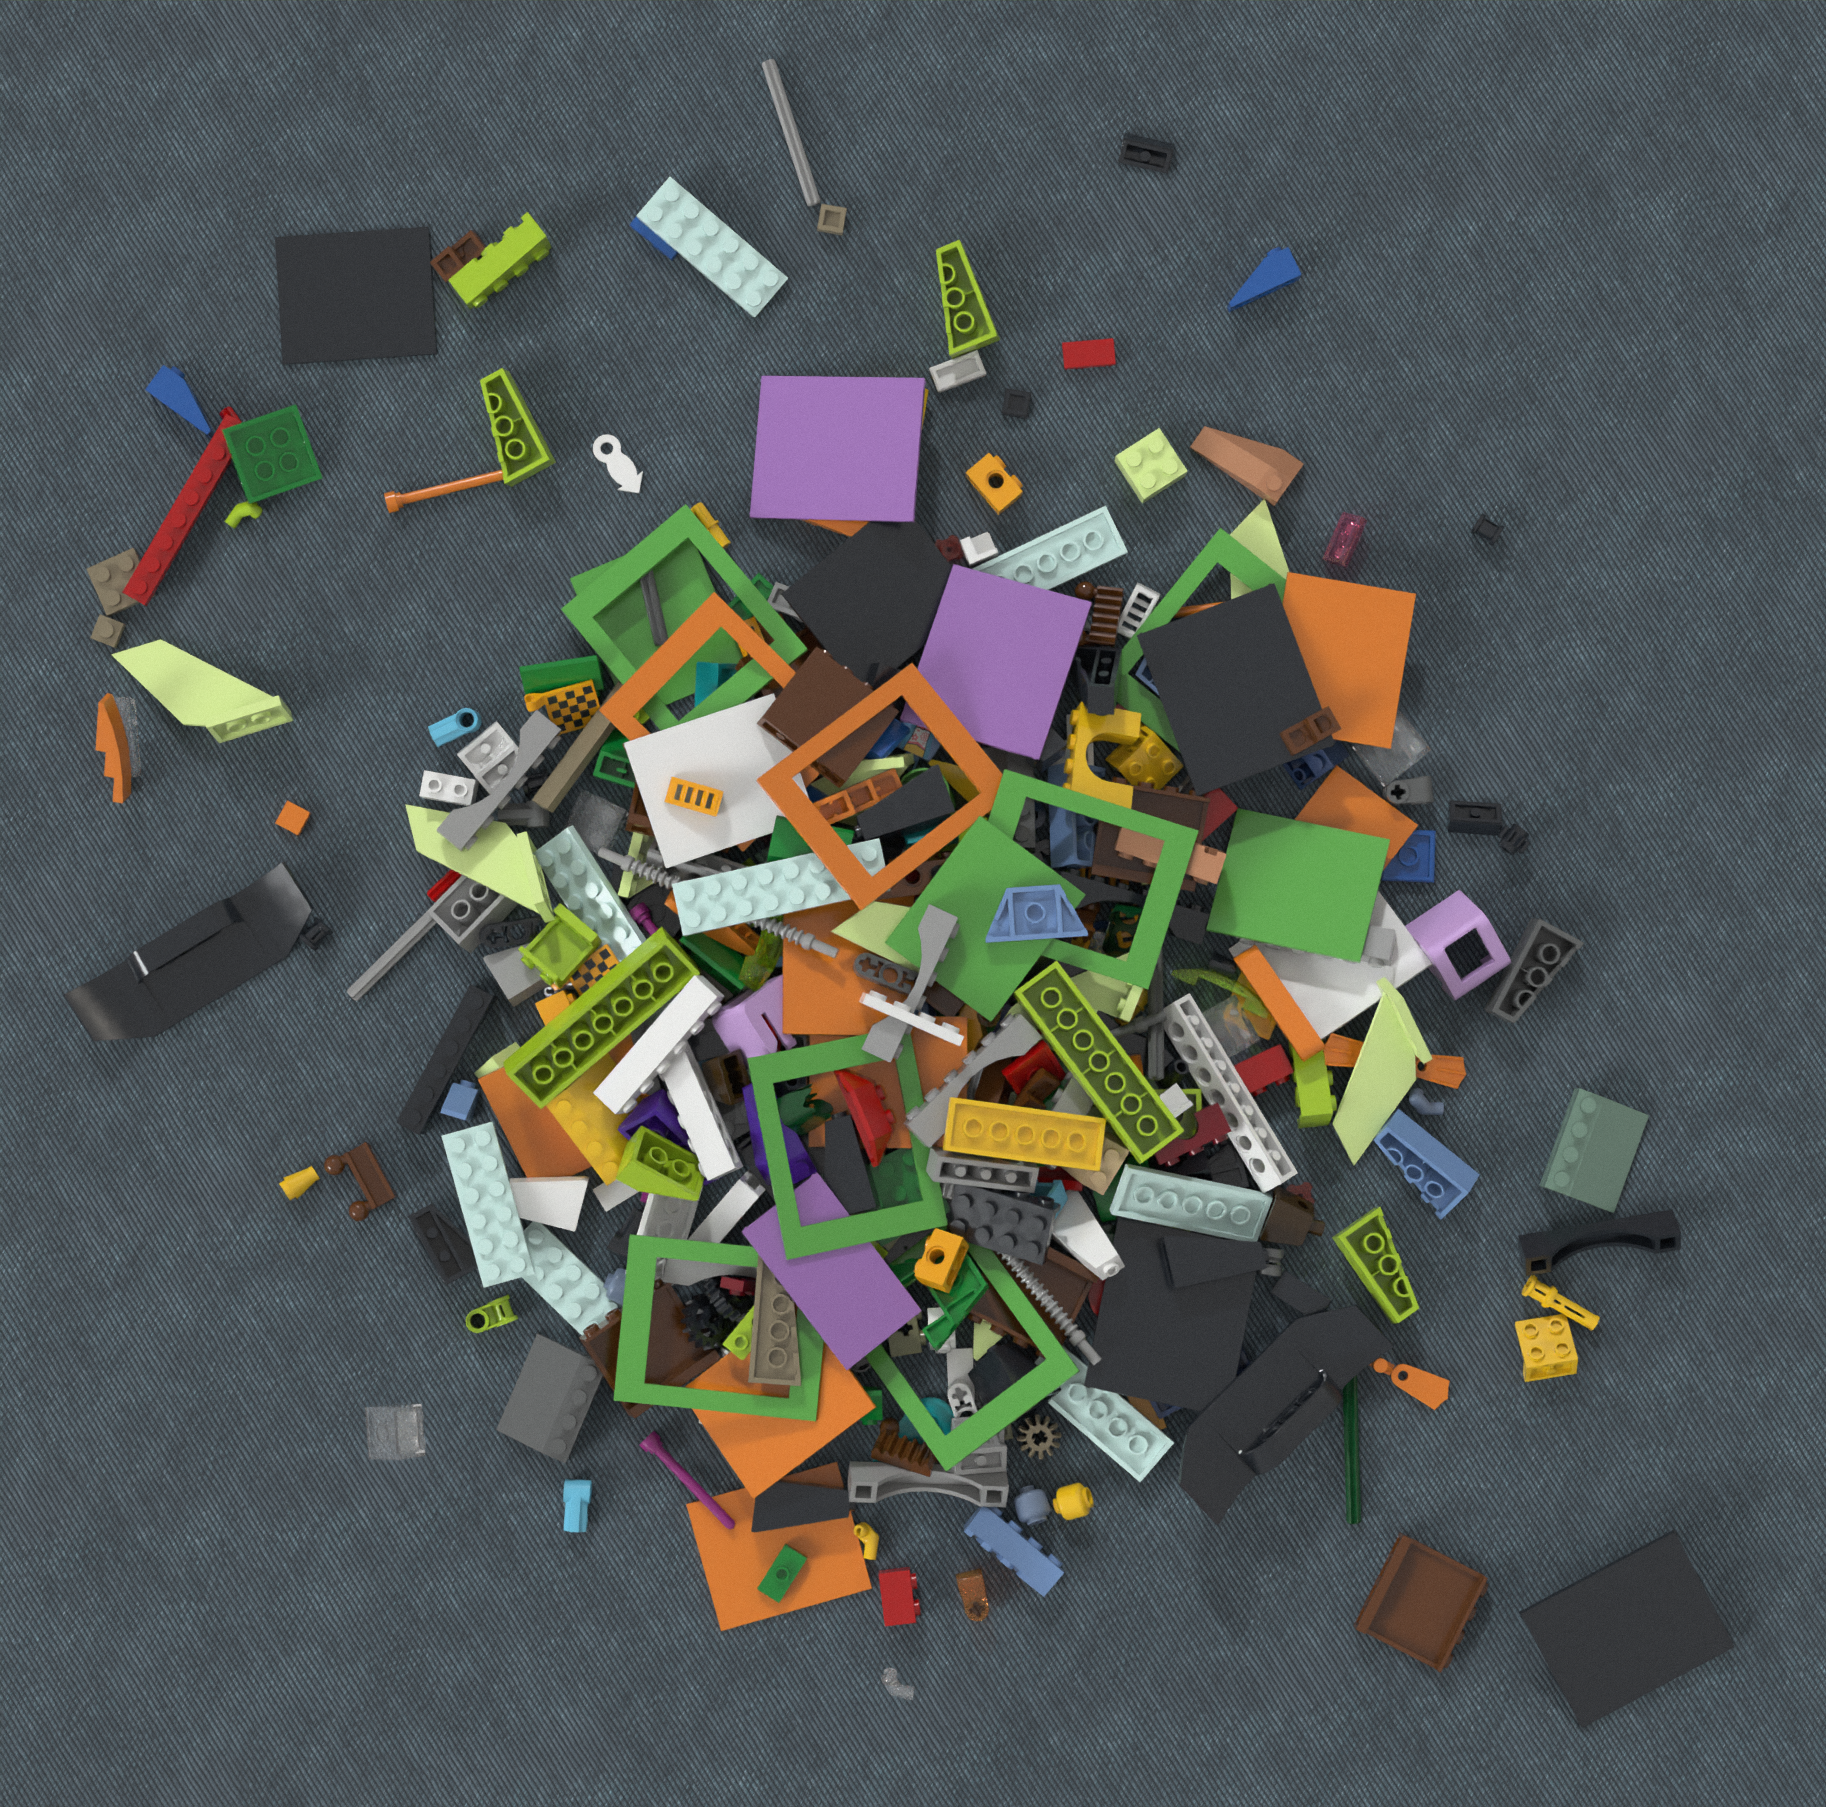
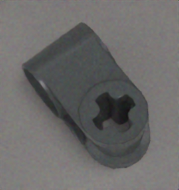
(1413, 791)

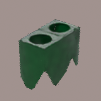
(1109, 946)
(796, 1113)

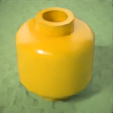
(1073, 1501)

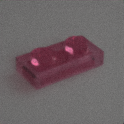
(1344, 539)

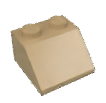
(1112, 1157)

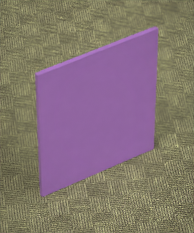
(837, 448)
(1001, 657)

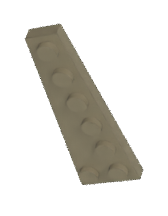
(774, 1333)

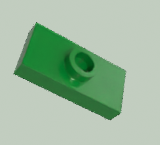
(782, 1573)

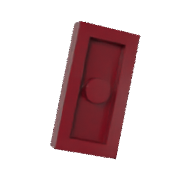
(739, 1285)

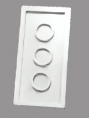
(922, 1021)
(668, 1219)

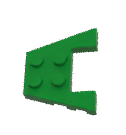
(956, 1305)

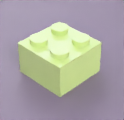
(1150, 465)

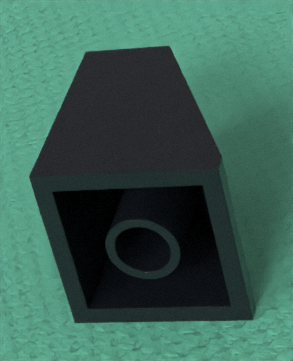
(1002, 1369)

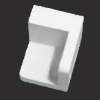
(978, 549)
(1175, 1100)

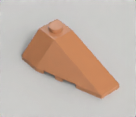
(1253, 464)

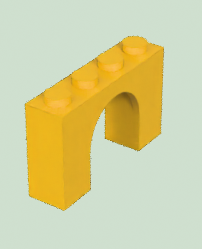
(1088, 728)

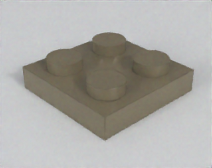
(111, 578)

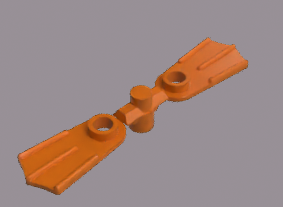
(1441, 1069)
(1420, 1384)

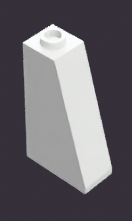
(550, 1199)
(730, 1209)
(1084, 1239)

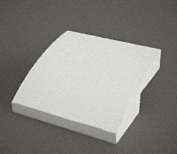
(490, 756)

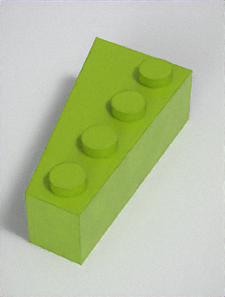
(501, 262)
(965, 309)
(516, 434)
(1312, 1090)
(1375, 1260)

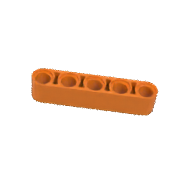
(1279, 1003)

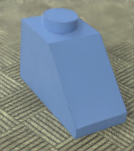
(461, 1100)

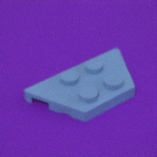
(1035, 914)

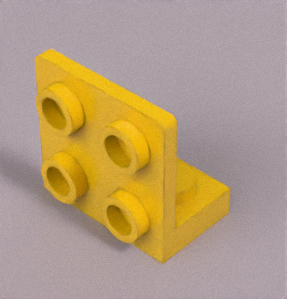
(1145, 760)
(1546, 1347)

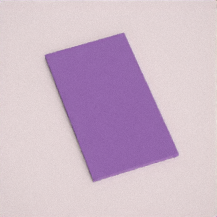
(842, 1291)

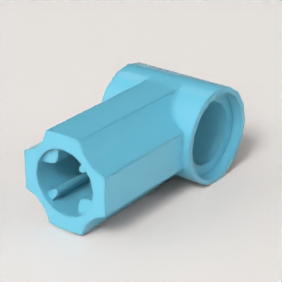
(453, 727)
(576, 1498)

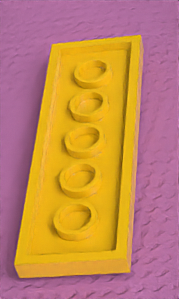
(1024, 1134)

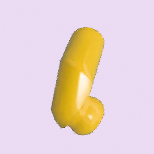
(869, 1538)

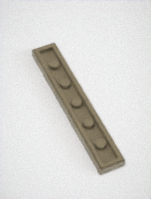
(575, 759)

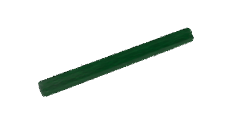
(1351, 1452)

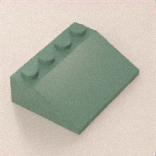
(1594, 1150)

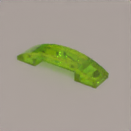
(760, 965)
(1252, 1001)

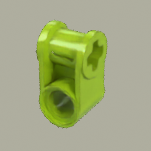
(493, 1314)

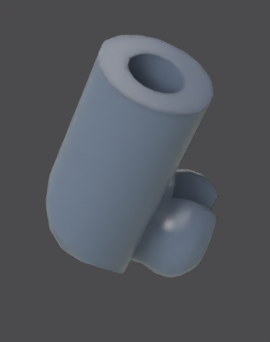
(1422, 1105)

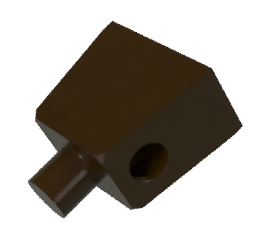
(726, 1077)
(1290, 1219)

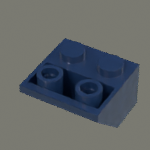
(1312, 766)

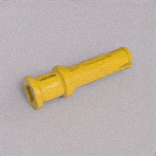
(1547, 1300)

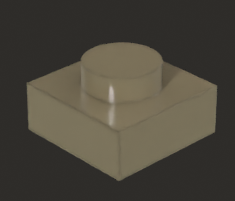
(832, 219)
(108, 631)

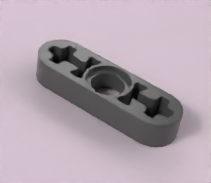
(900, 970)

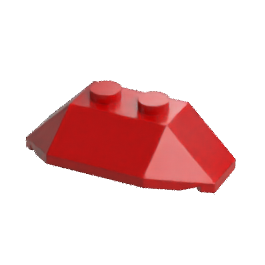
(868, 1112)

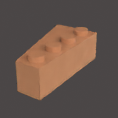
(1204, 863)

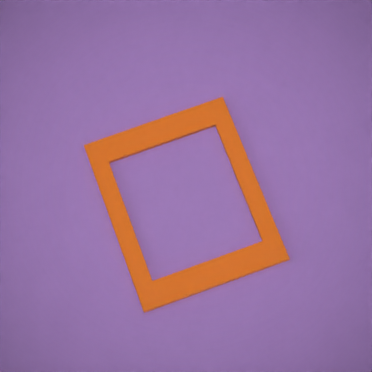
(676, 652)
(821, 836)

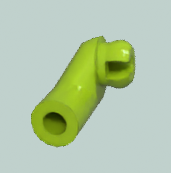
(242, 510)

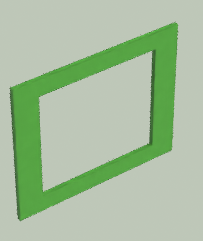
(1235, 559)
(638, 563)
(1163, 888)
(853, 1229)
(635, 1334)
(1006, 1407)

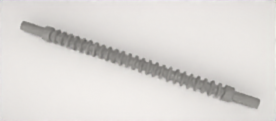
(807, 941)
(1076, 1337)

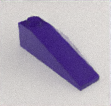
(659, 1116)
(799, 1158)

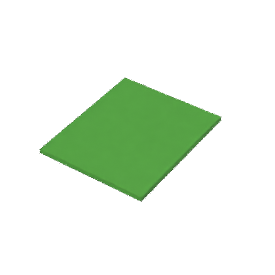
(681, 590)
(1298, 885)
(971, 889)

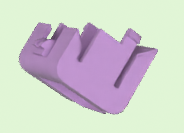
(1447, 924)
(744, 1028)

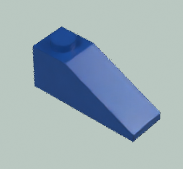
(1271, 275)
(177, 394)

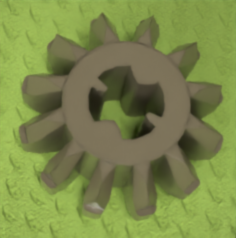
(1041, 1445)

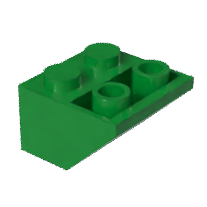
(614, 763)

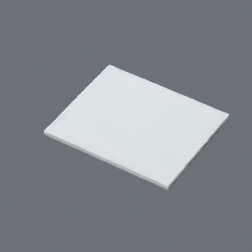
(716, 752)
(1338, 991)

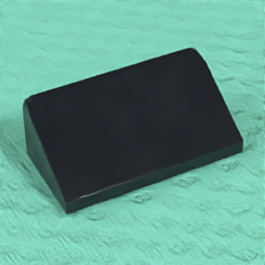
(1146, 153)
(1474, 817)

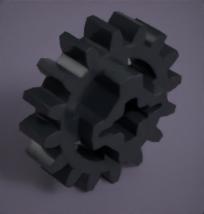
(726, 1304)
(704, 1323)

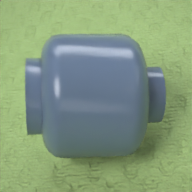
(615, 1285)
(1031, 1505)

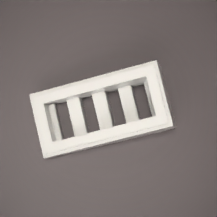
(1139, 588)

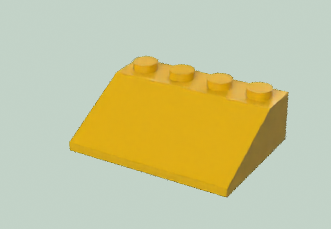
(591, 1122)

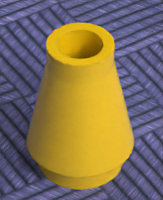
(299, 1182)

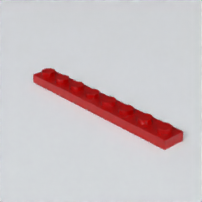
(181, 517)

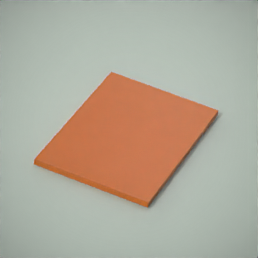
(1353, 807)

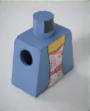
(920, 743)

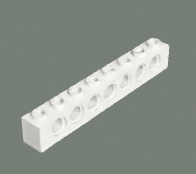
(1223, 1085)

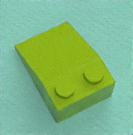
(660, 1167)

